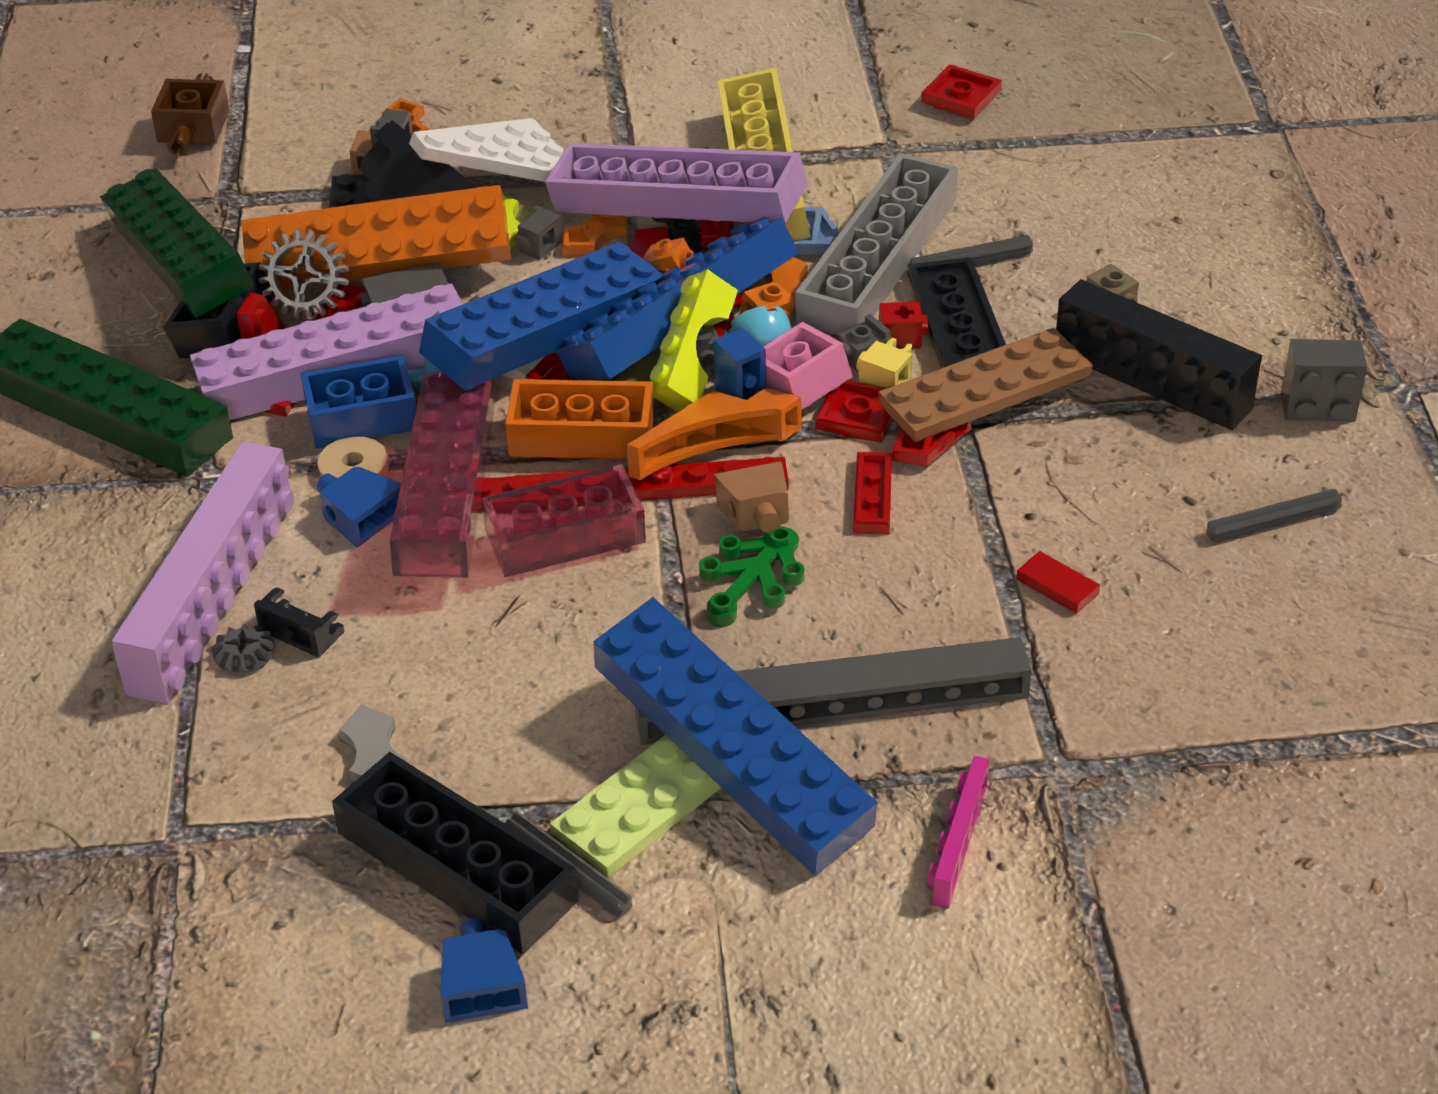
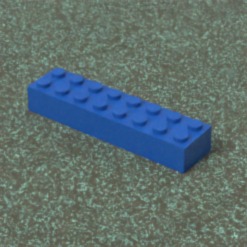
(532, 315)
(644, 322)
(735, 735)

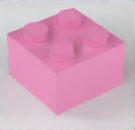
(806, 363)

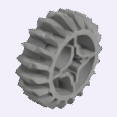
(305, 259)

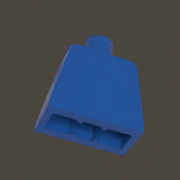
(358, 503)
(480, 974)

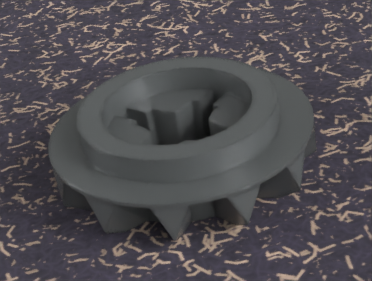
(256, 652)

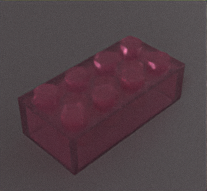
(563, 520)

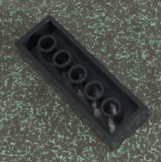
(1160, 354)
(456, 851)

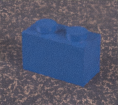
(739, 365)

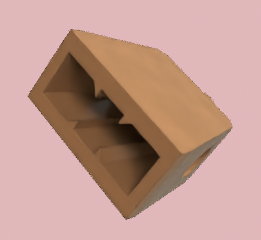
(754, 497)

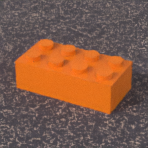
(577, 417)

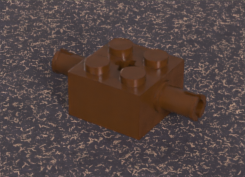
(190, 112)

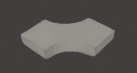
(369, 737)

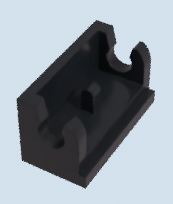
(296, 625)

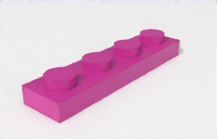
(955, 842)

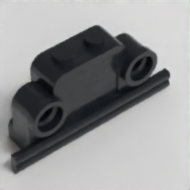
(397, 171)

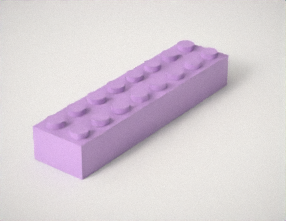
(677, 182)
(267, 368)
(203, 573)

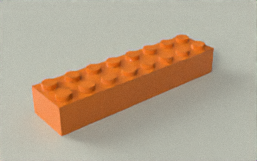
(392, 234)

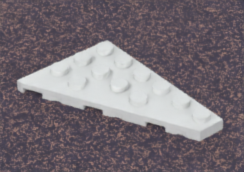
(503, 147)

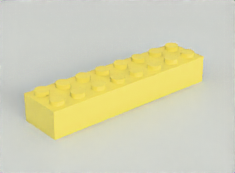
(758, 122)

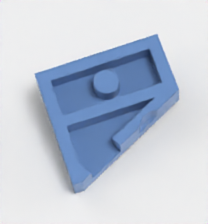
(821, 231)

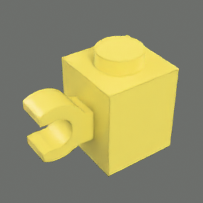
(885, 364)

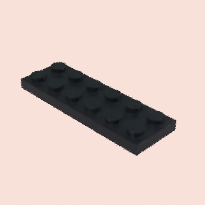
(956, 309)

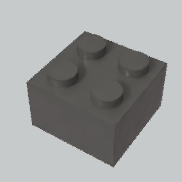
(1323, 379)

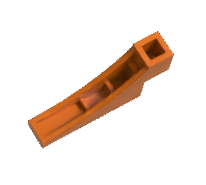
(714, 424)

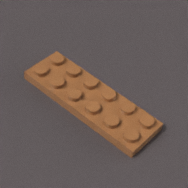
(984, 384)

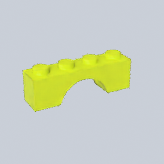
(678, 373)

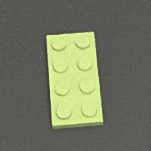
(634, 807)

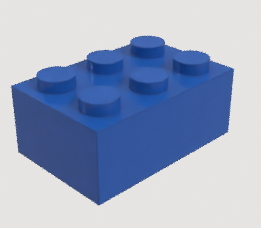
(359, 400)

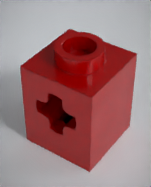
(904, 322)

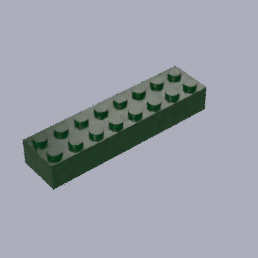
(176, 242)
(111, 398)

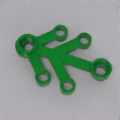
(773, 545)

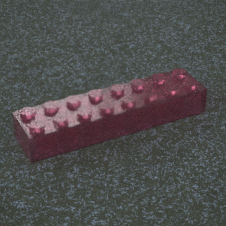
(442, 479)

